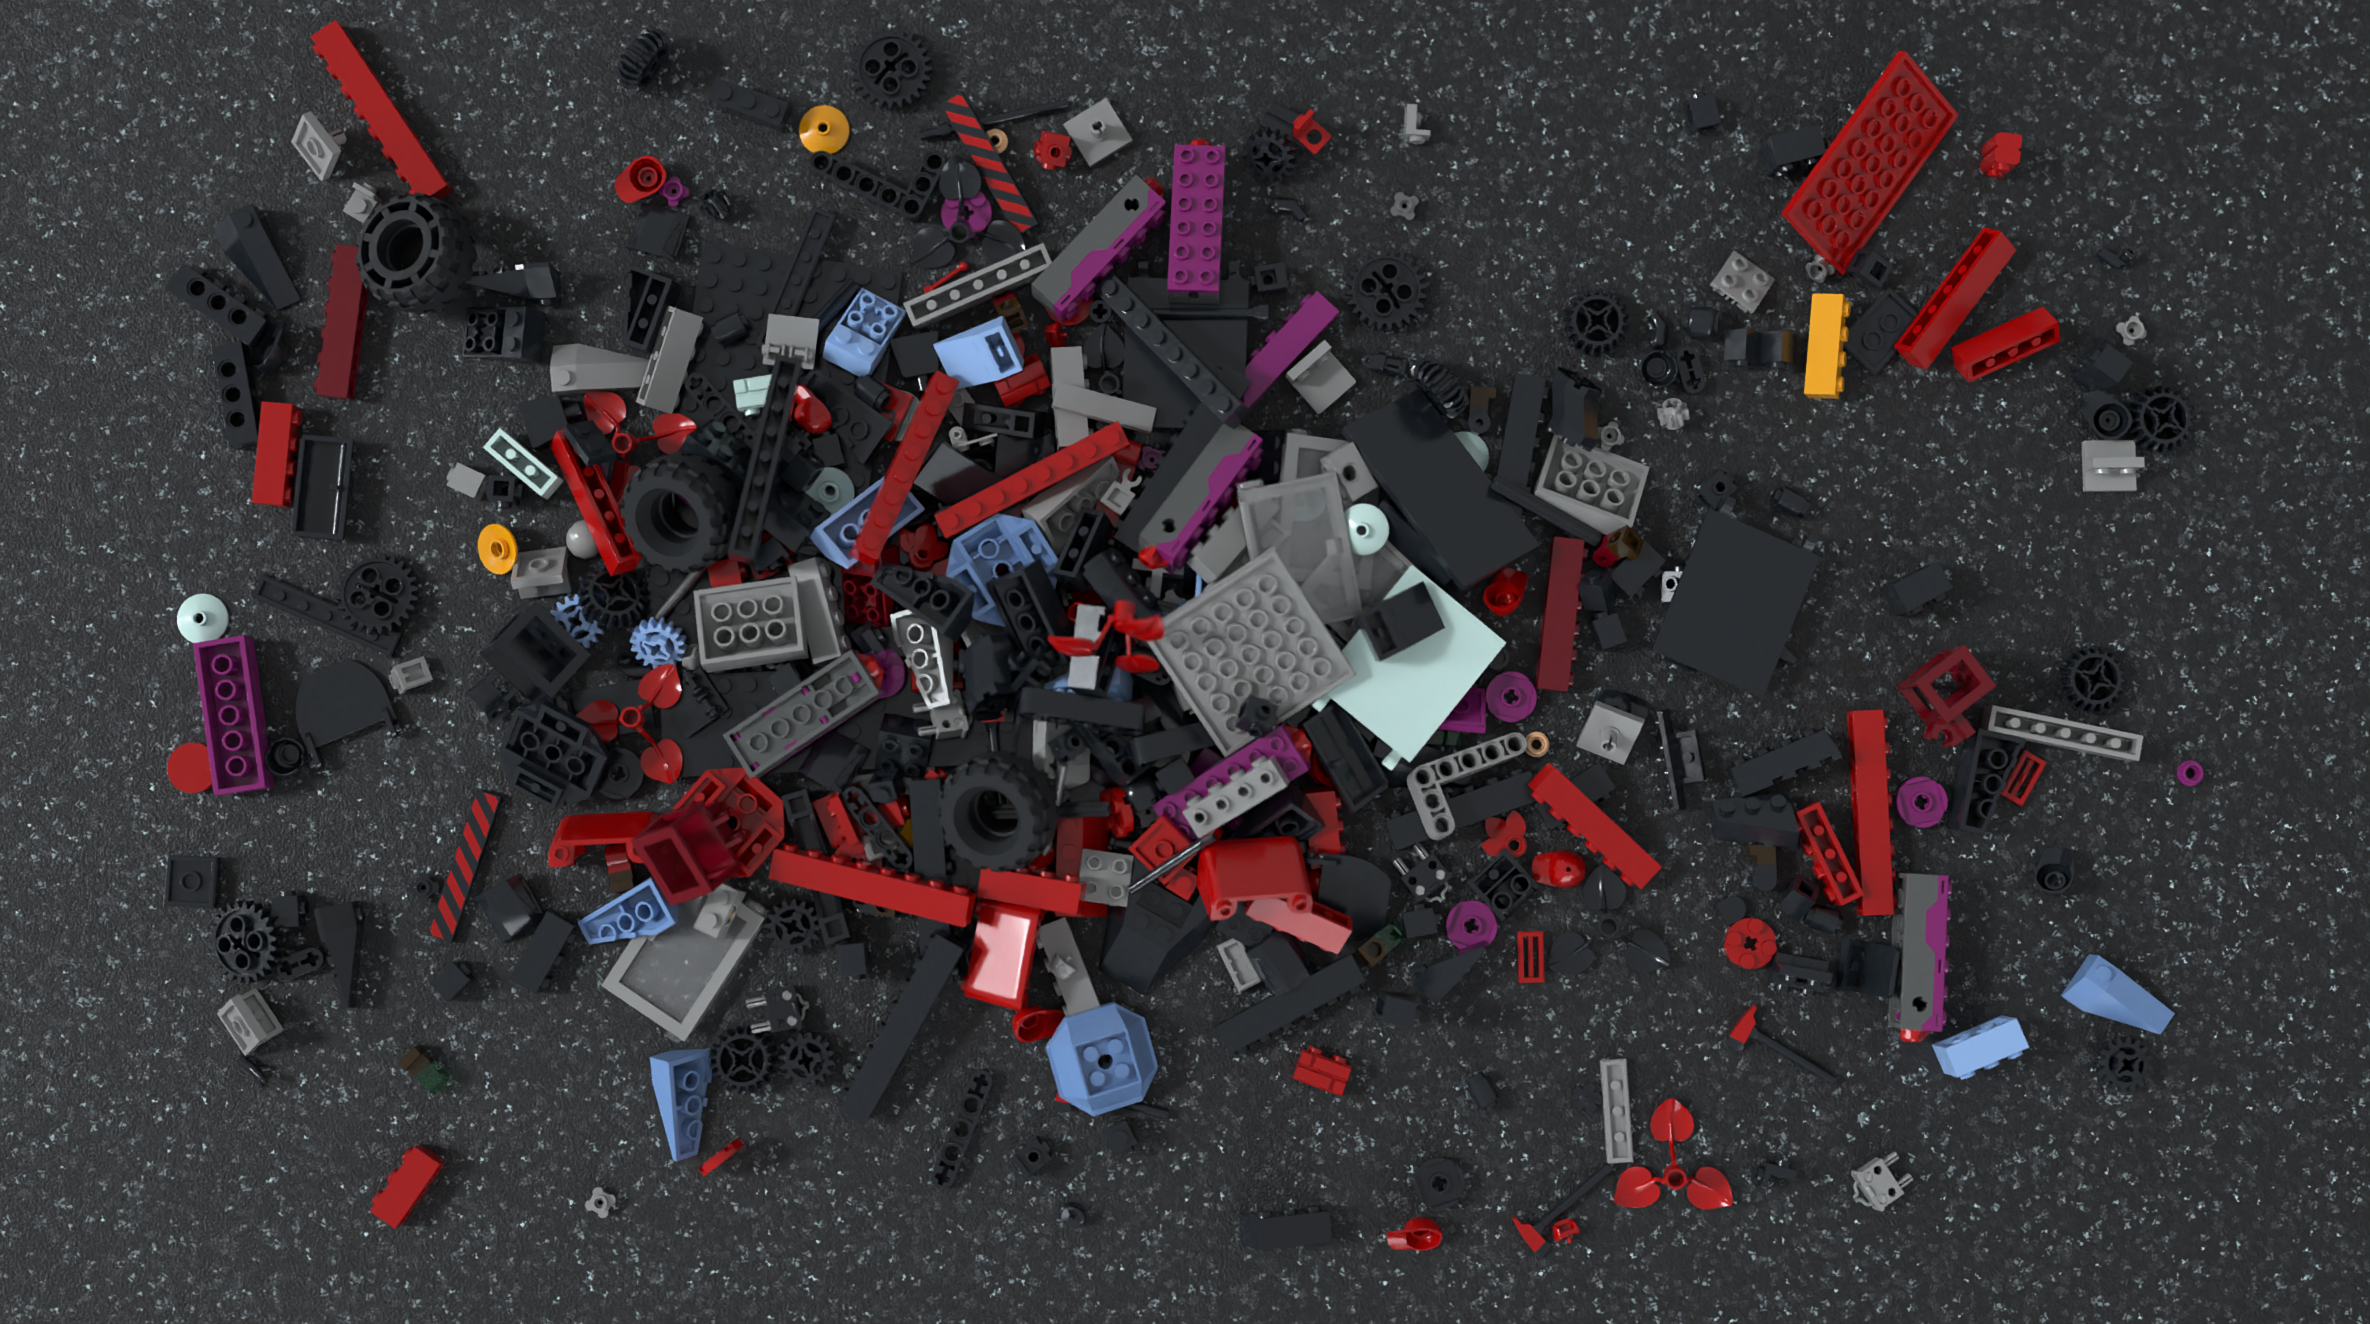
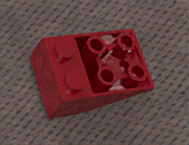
(860, 597)

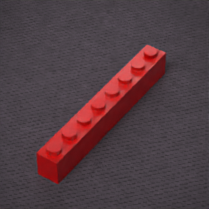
(379, 111)
(903, 468)
(1032, 480)
(1871, 811)
(872, 885)

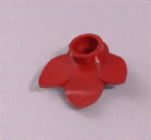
(922, 542)
(1503, 832)

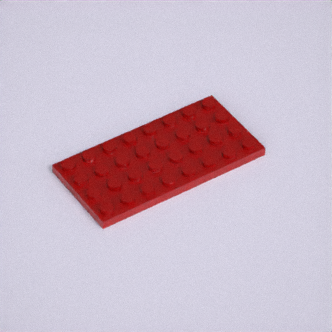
(1870, 162)

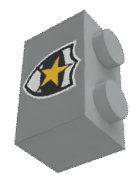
(720, 910)

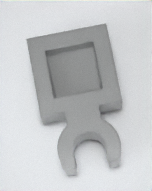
(1119, 495)

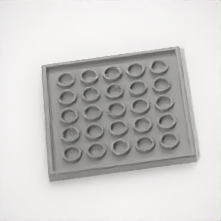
(1246, 639)

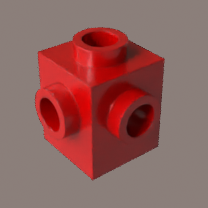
(1061, 147)

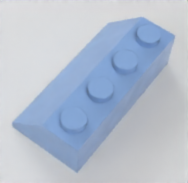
(839, 531)

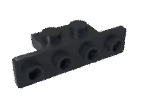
(1682, 758)

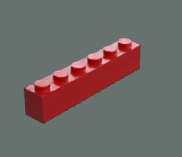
(1955, 298)
(596, 507)
(1594, 826)

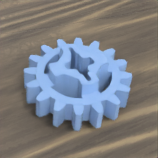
(572, 629)
(658, 642)

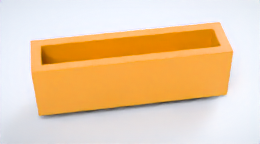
(1825, 346)

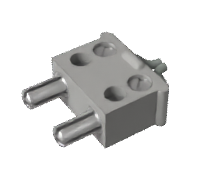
(947, 720)
(1876, 1185)

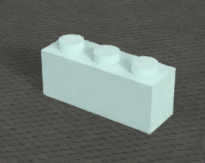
(523, 463)

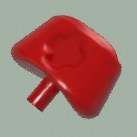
(1055, 335)
(1564, 1229)

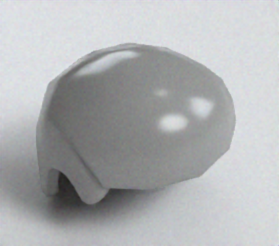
(581, 541)

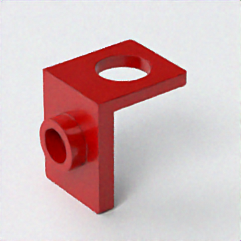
(1303, 126)

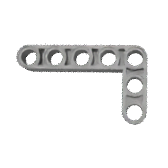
(1456, 770)

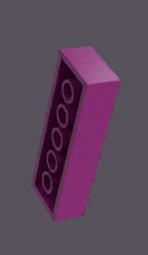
(233, 715)

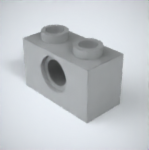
(1360, 477)

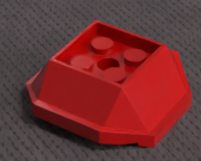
(754, 807)

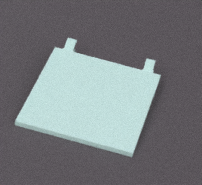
(1419, 687)

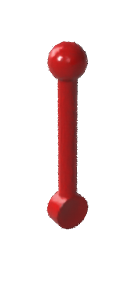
(963, 266)

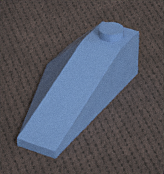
(631, 915)
(2113, 995)
(680, 1090)

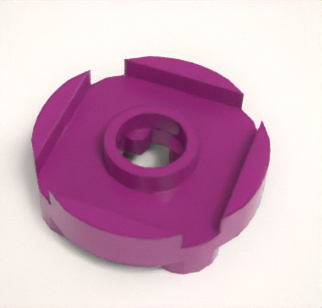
(979, 204)
(895, 671)
(1498, 705)
(1933, 809)
(1464, 912)

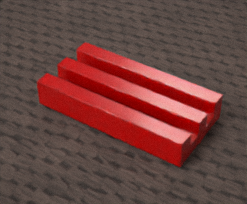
(2031, 782)
(1520, 956)

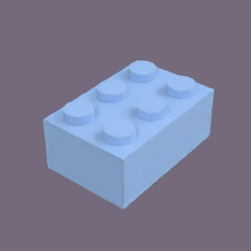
(1980, 1047)

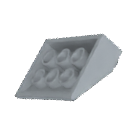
(1591, 485)
(750, 624)

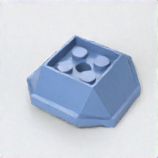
(991, 543)
(1081, 1042)

